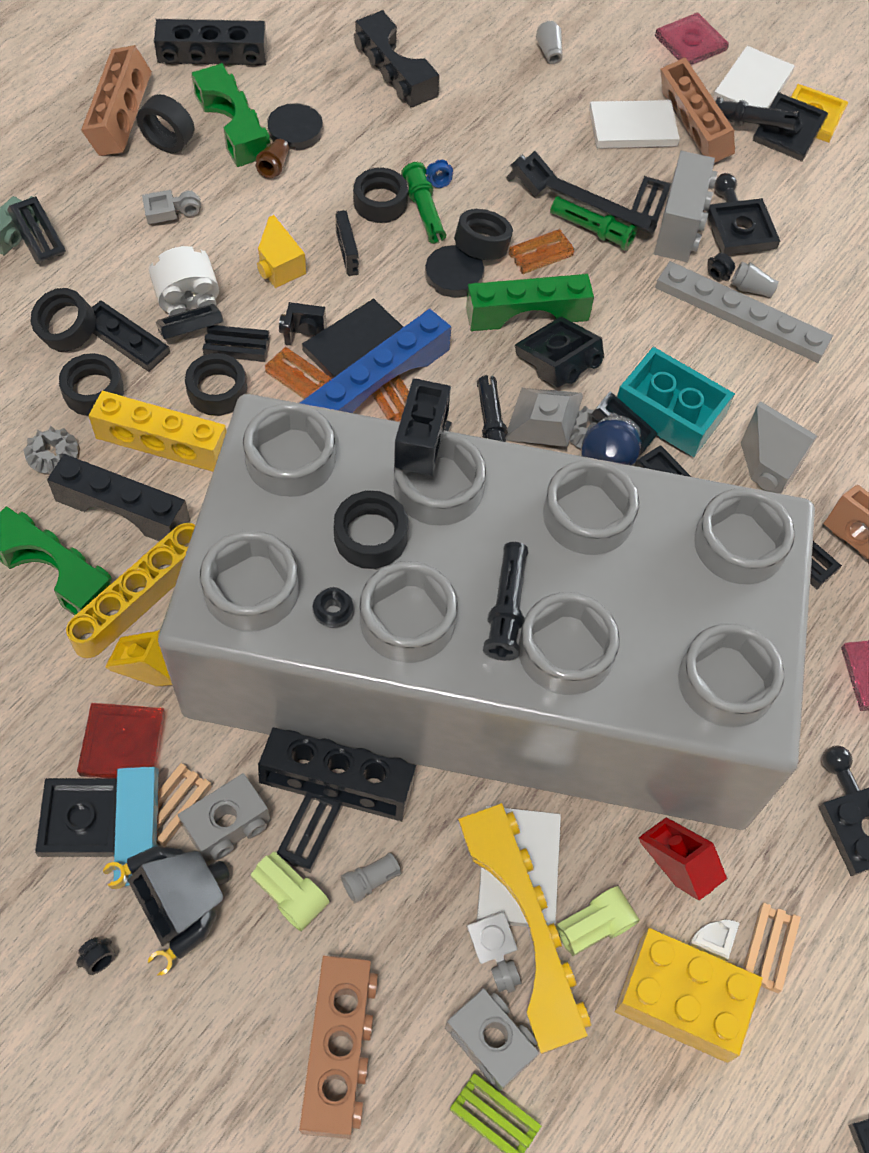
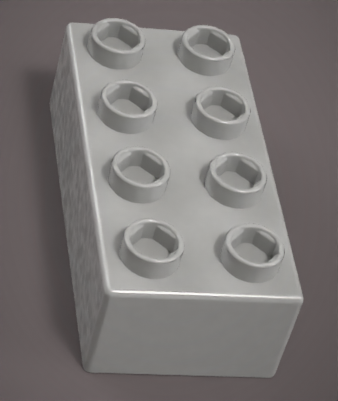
(650, 601)

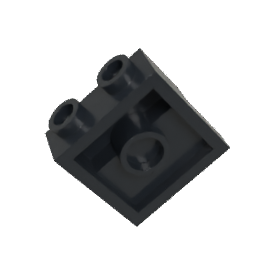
(561, 351)

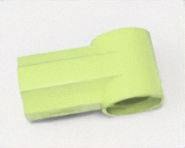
(296, 897)
(606, 916)

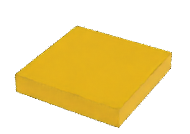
(825, 102)

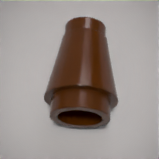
(272, 159)

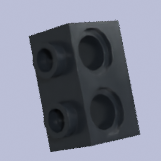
(422, 426)

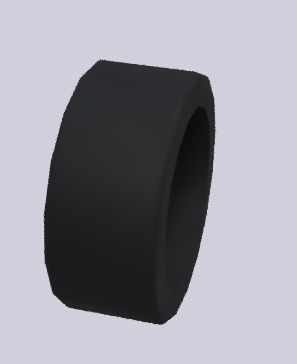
(174, 114)
(380, 179)
(478, 245)
(49, 305)
(208, 366)
(81, 367)
(370, 503)

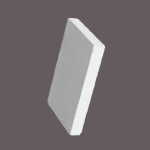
(754, 78)
(634, 124)
(541, 838)

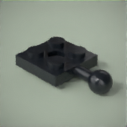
(749, 213)
(847, 812)

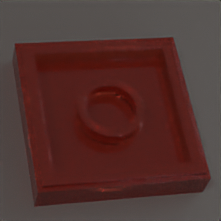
(120, 739)

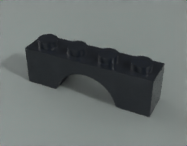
(411, 78)
(87, 485)

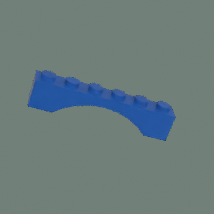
(409, 348)

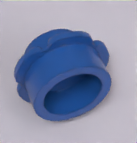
(442, 179)

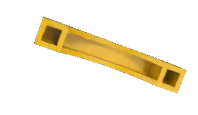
(552, 1008)

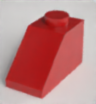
(684, 857)

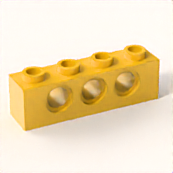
(157, 430)

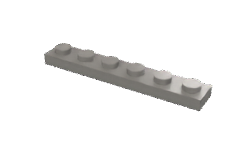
(744, 311)

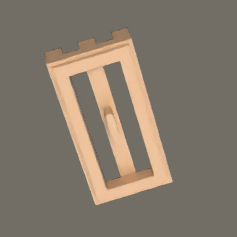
(167, 788)
(786, 950)

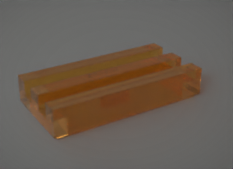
(544, 254)
(293, 377)
(384, 405)

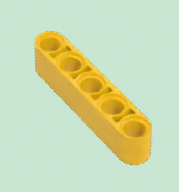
(130, 604)

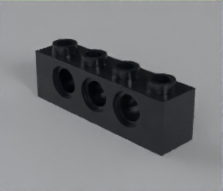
(210, 41)
(350, 788)

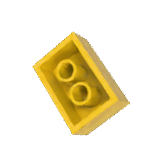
(689, 995)

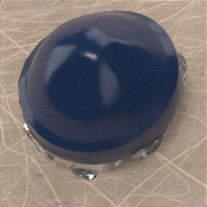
(612, 440)

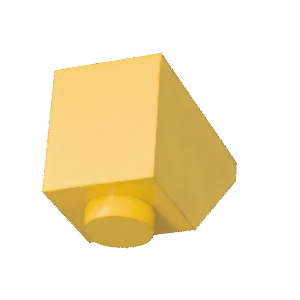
(279, 255)
(140, 659)

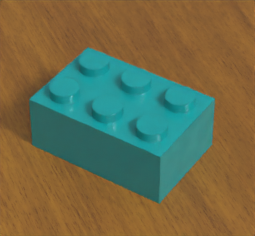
(675, 400)

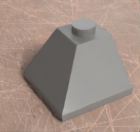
(544, 416)
(774, 448)

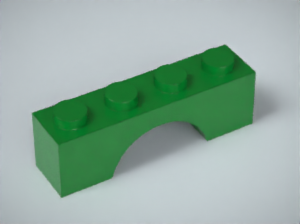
(219, 93)
(496, 302)
(25, 543)

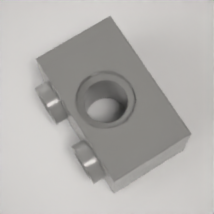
(233, 798)
(496, 1064)

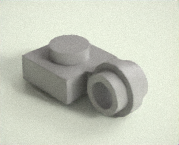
(162, 206)
(492, 941)

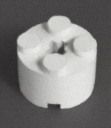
(183, 280)

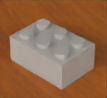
(685, 206)

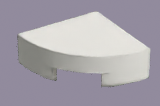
(716, 938)

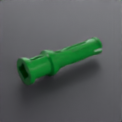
(421, 193)
(604, 231)

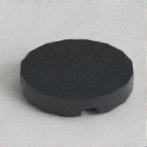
(296, 124)
(452, 271)

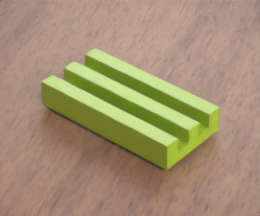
(467, 1095)

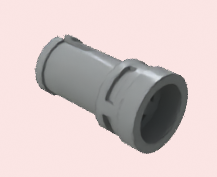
(368, 878)

